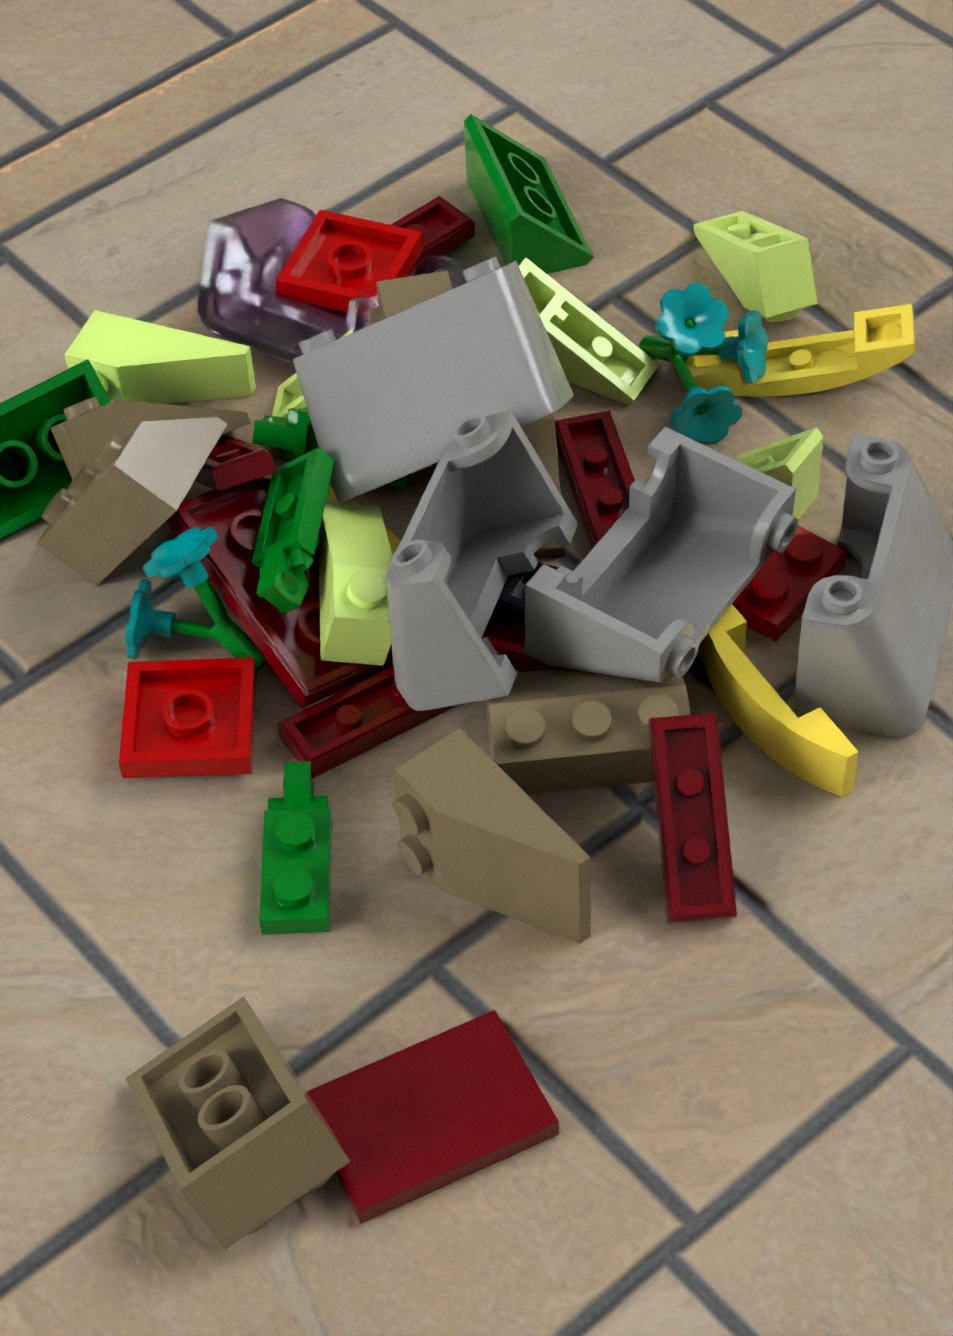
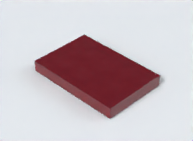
(433, 1115)

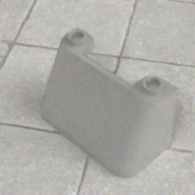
(400, 386)
(470, 531)
(662, 568)
(878, 638)

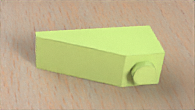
(761, 263)
(585, 344)
(160, 362)
(353, 585)

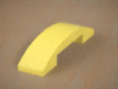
(818, 361)
(803, 745)

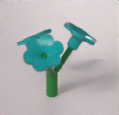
(693, 327)
(182, 558)

